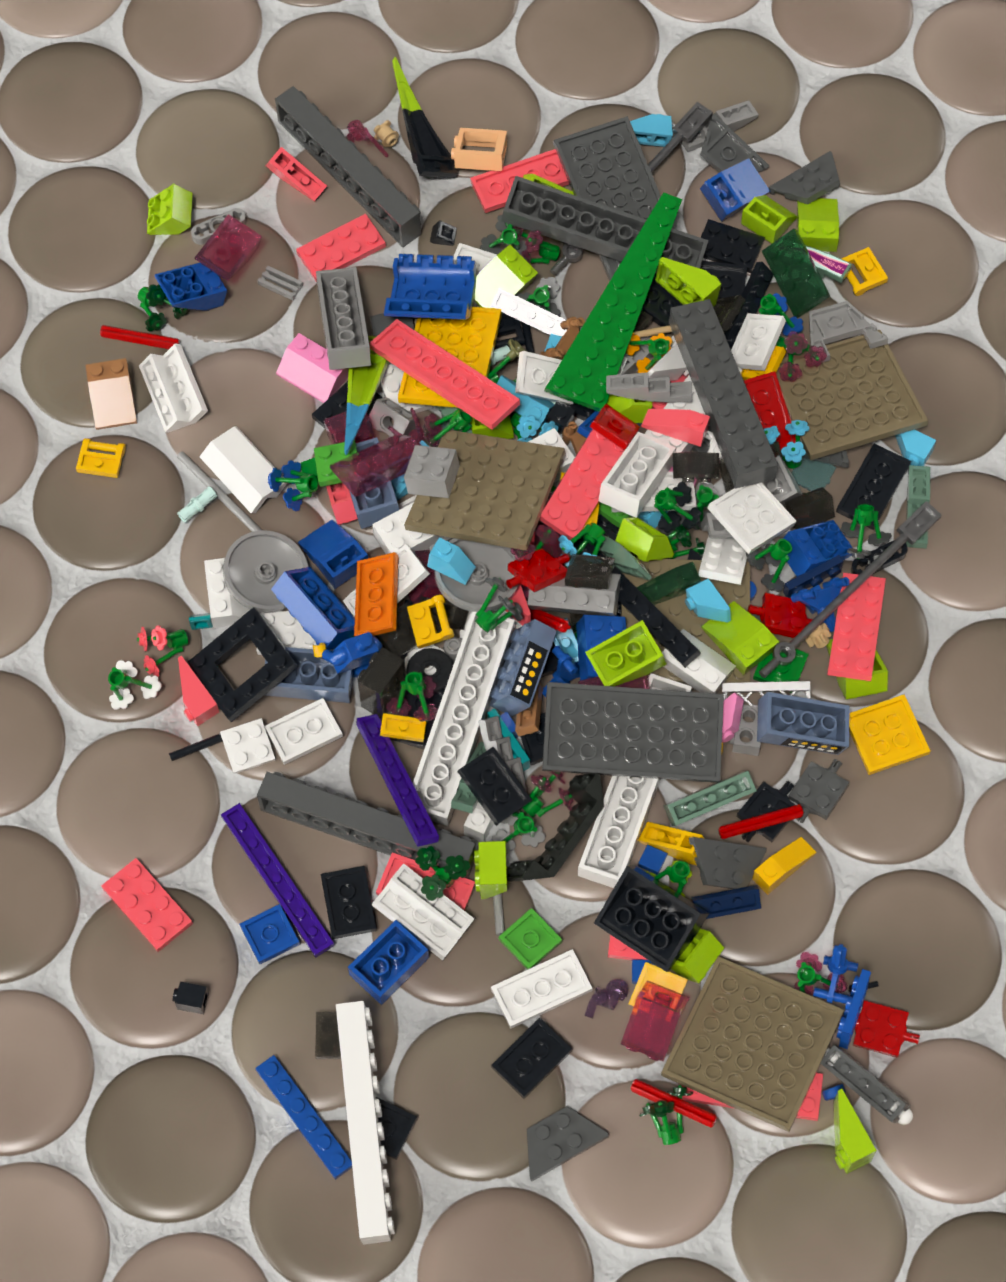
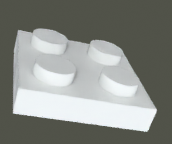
(247, 746)

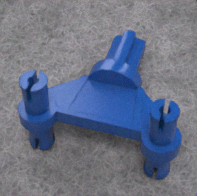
(822, 598)
(565, 670)
(837, 965)

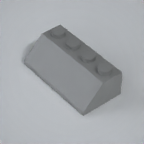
(577, 600)

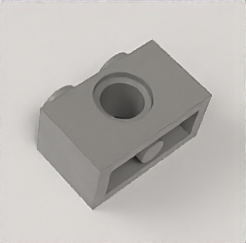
(386, 408)

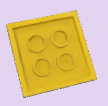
(887, 734)

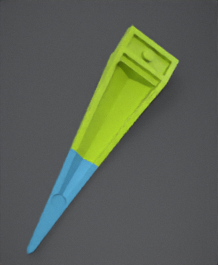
(361, 390)

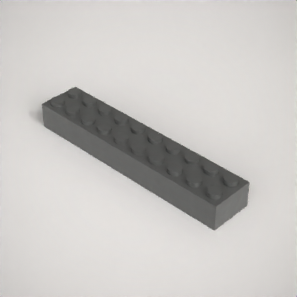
(348, 166)
(589, 223)
(723, 394)
(352, 820)

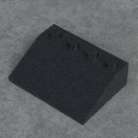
(650, 917)

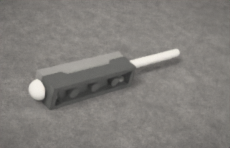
(867, 1086)

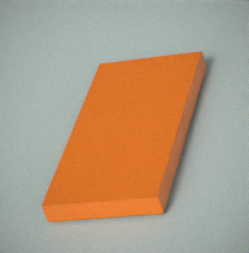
(376, 595)

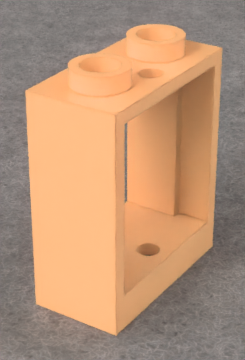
(480, 159)

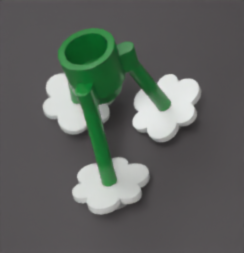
(121, 677)

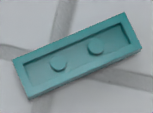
(516, 748)

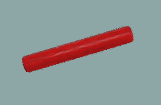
(138, 337)
(551, 620)
(760, 821)
(681, 1106)

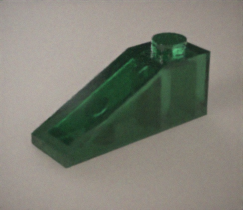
(670, 584)

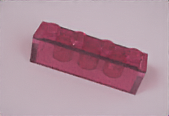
(375, 464)

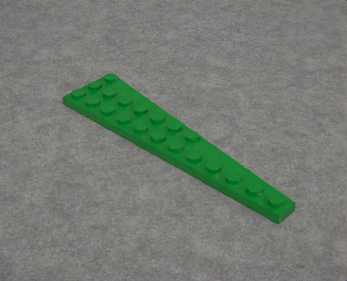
(609, 327)

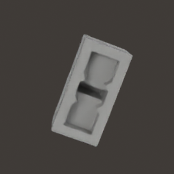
(748, 730)

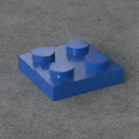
(269, 934)

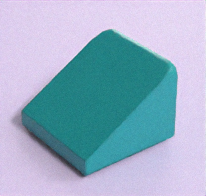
(200, 621)

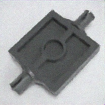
(819, 790)

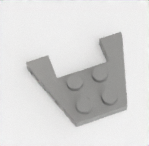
(839, 323)

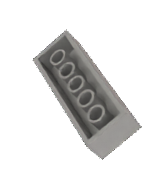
(343, 318)

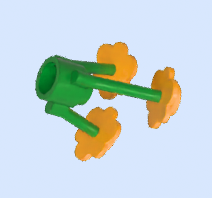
(658, 347)

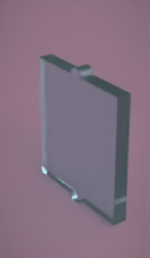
(813, 474)

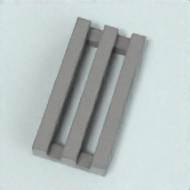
(282, 280)

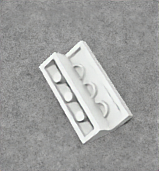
(173, 389)
(241, 468)
(433, 923)

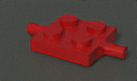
(538, 571)
(781, 615)
(882, 1029)

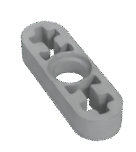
(202, 227)

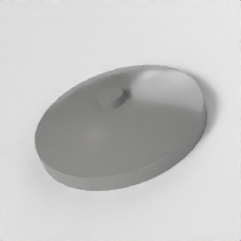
(489, 562)
(256, 565)

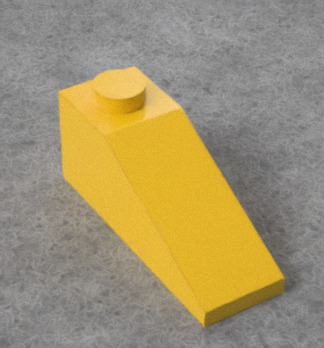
(670, 840)
(782, 865)

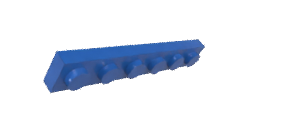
(304, 1117)

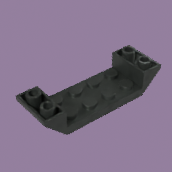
(588, 794)

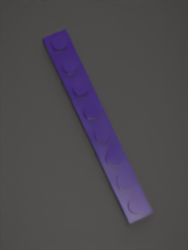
(397, 781)
(277, 880)

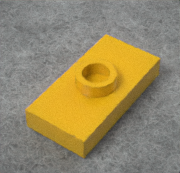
(402, 727)

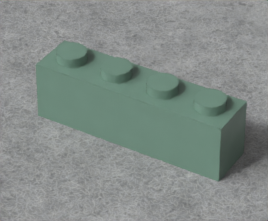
(709, 798)

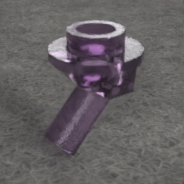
(617, 990)
(599, 998)

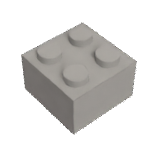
(431, 471)

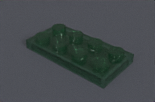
(795, 273)

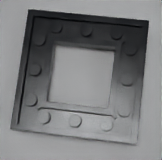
(279, 666)

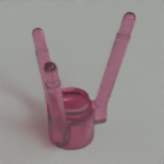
(359, 132)
(417, 433)

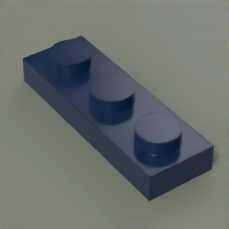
(814, 576)
(729, 901)

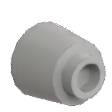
(452, 647)

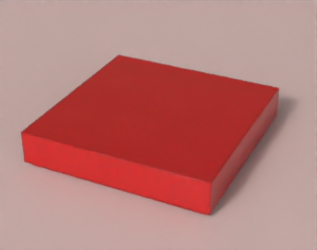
(615, 426)

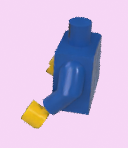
(350, 653)

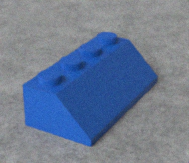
(314, 607)

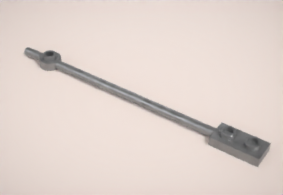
(684, 129)
(910, 531)

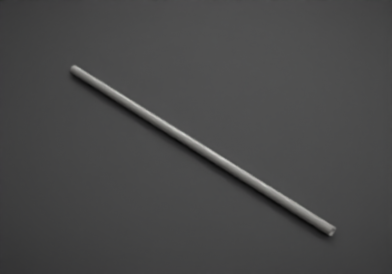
(220, 494)

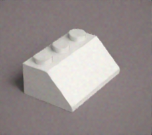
(223, 606)
(703, 673)

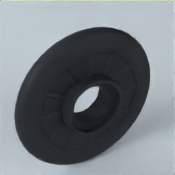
(434, 658)

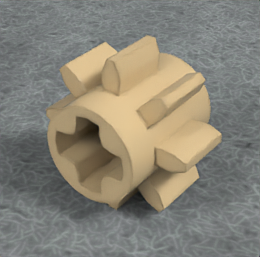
(819, 637)

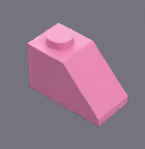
(731, 716)

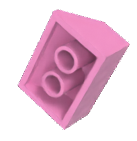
(307, 368)

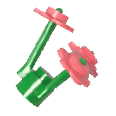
(160, 638)

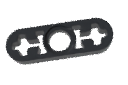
(896, 557)

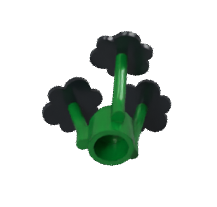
(667, 500)

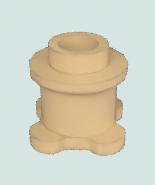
(386, 134)

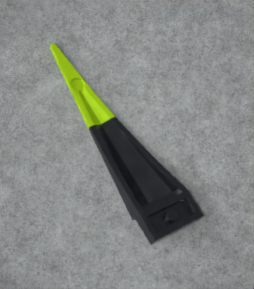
(425, 146)

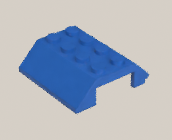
(432, 288)

